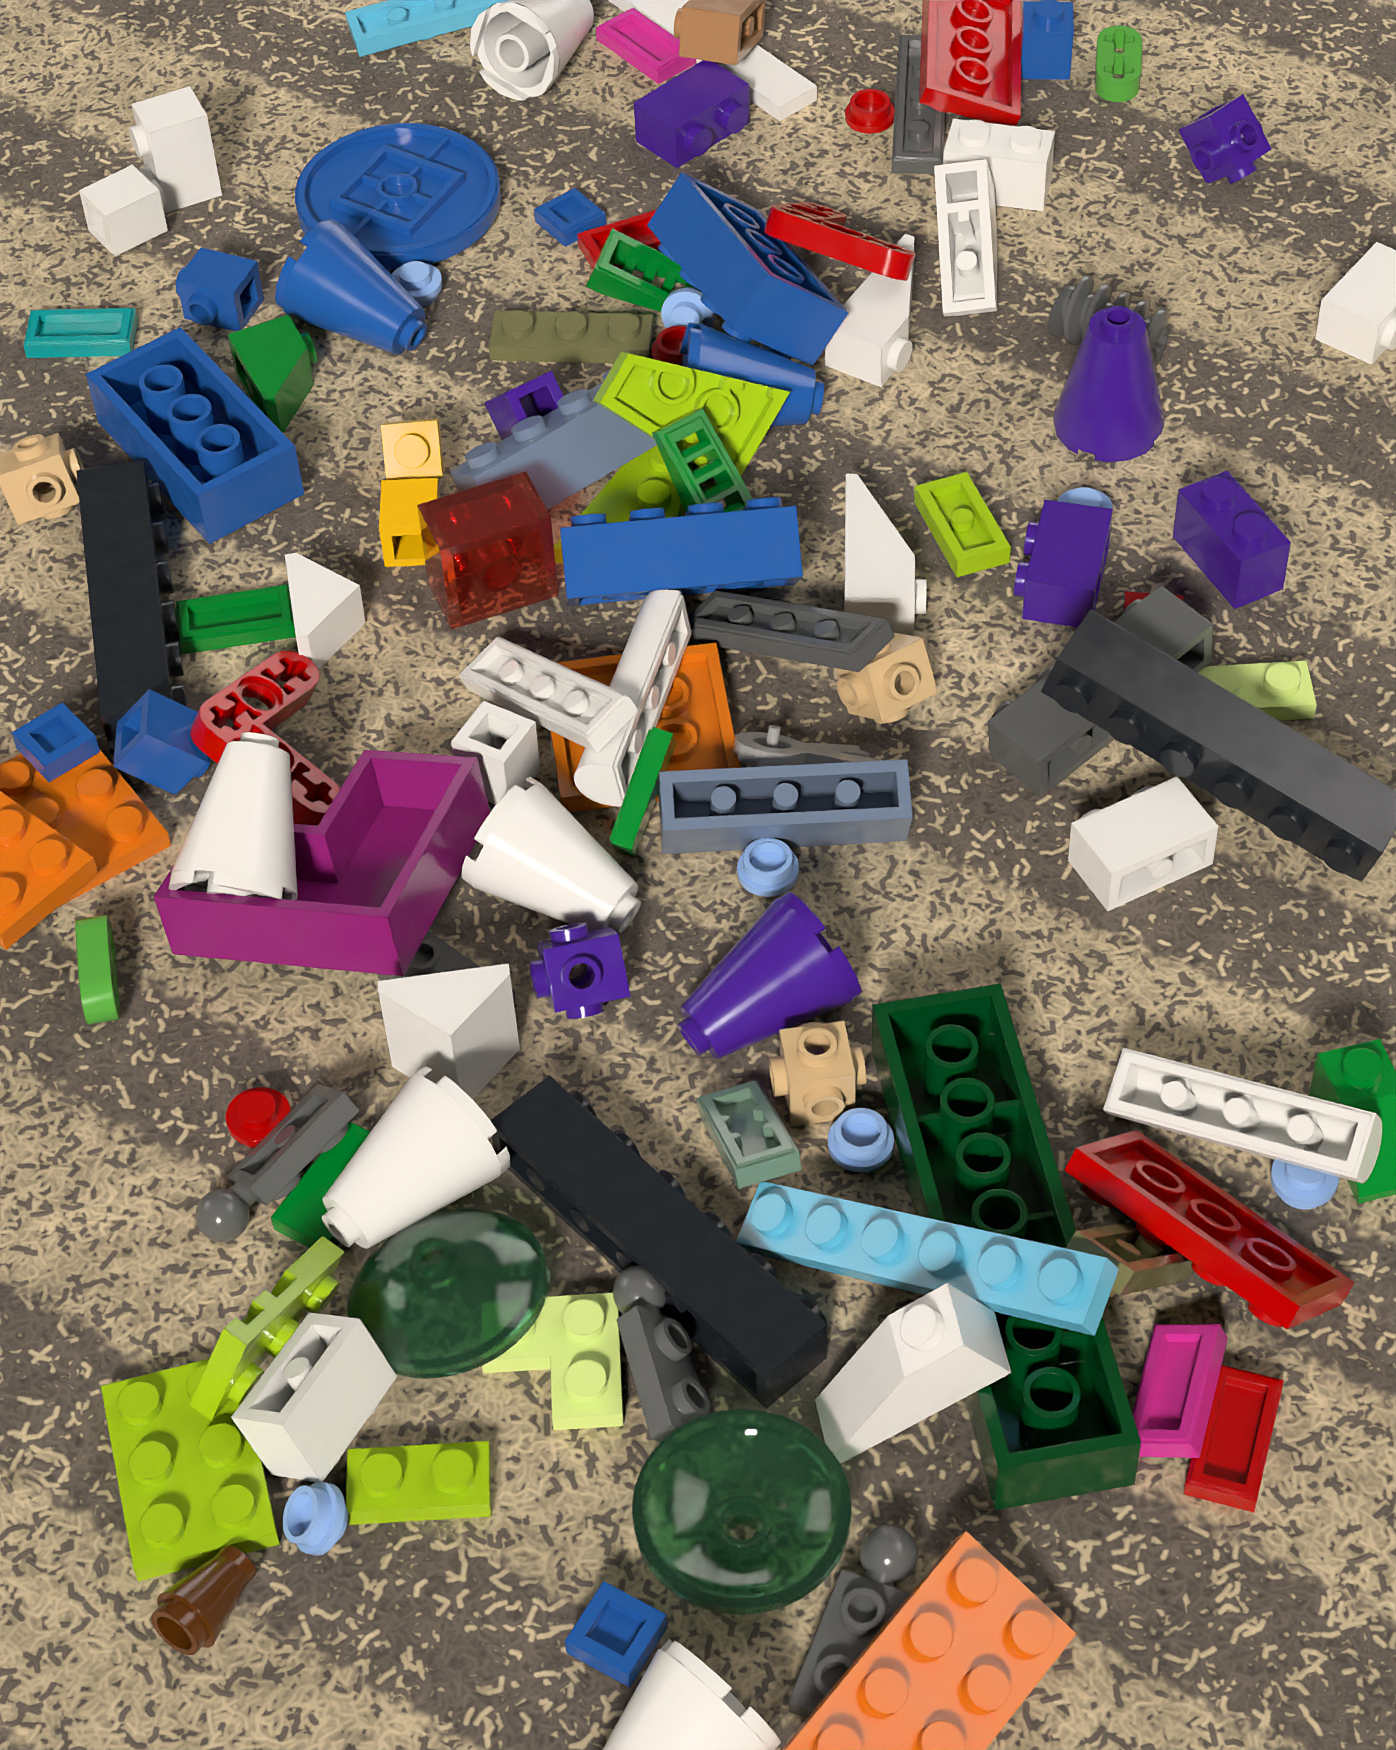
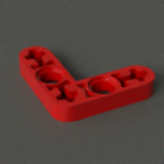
(824, 232)
(261, 683)

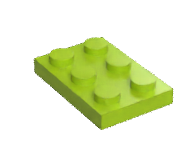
(182, 1477)

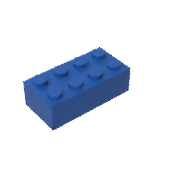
(744, 273)
(195, 434)
(683, 553)

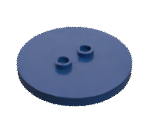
(402, 191)

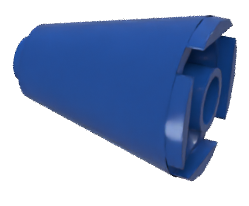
(349, 292)
(731, 357)

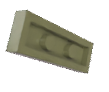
(569, 336)
(1140, 1261)

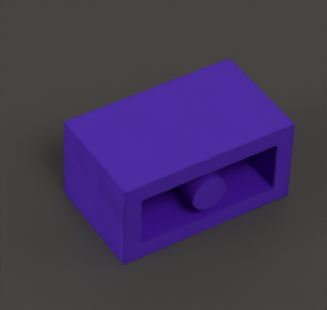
(692, 112)
(1231, 539)
(1065, 562)

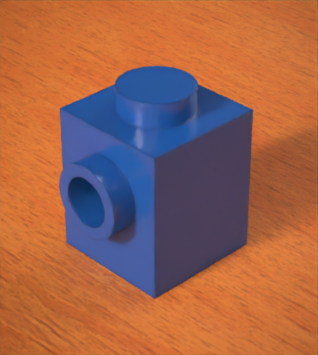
(1046, 39)
(219, 289)
(157, 743)

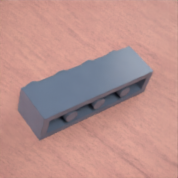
(557, 450)
(787, 802)

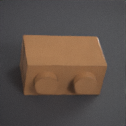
(719, 29)

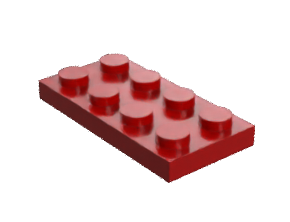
(972, 59)
(1210, 1228)

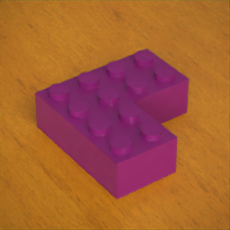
(363, 874)

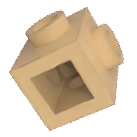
(40, 478)
(889, 682)
(817, 1072)

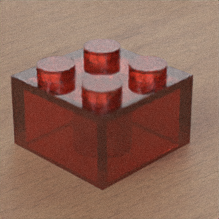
(488, 550)

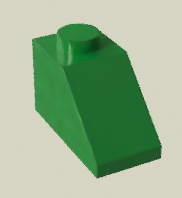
(274, 367)
(1364, 1080)

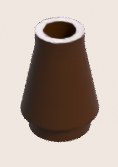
(200, 1604)

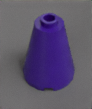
(1111, 390)
(768, 982)

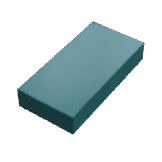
(80, 332)

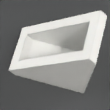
(324, 608)

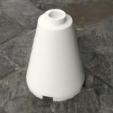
(528, 43)
(243, 826)
(550, 863)
(413, 1162)
(687, 1708)

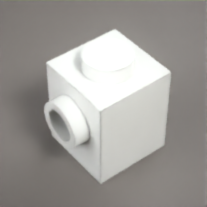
(124, 210)
(504, 748)

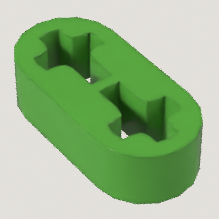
(1112, 63)
(97, 969)

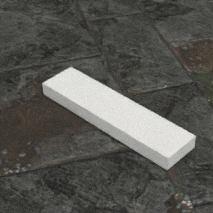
(548, 694)

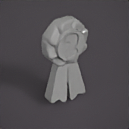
(773, 749)

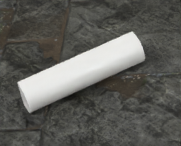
(646, 677)
(1245, 1115)

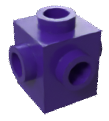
(1225, 141)
(602, 977)

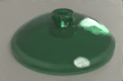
(451, 1292)
(732, 1474)

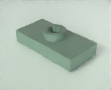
(748, 1134)

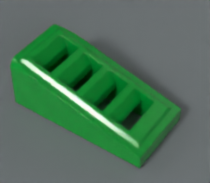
(633, 256)
(728, 480)

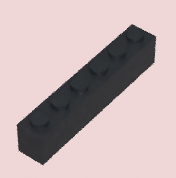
(128, 589)
(1224, 746)
(643, 1218)

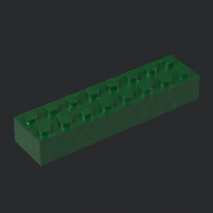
(985, 1162)

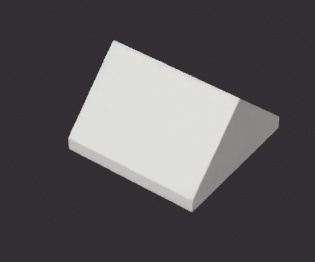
(451, 1023)

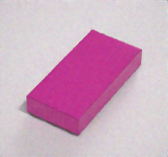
(643, 45)
(1178, 1388)

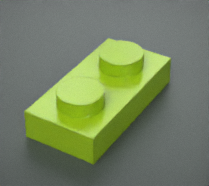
(962, 524)
(418, 1482)

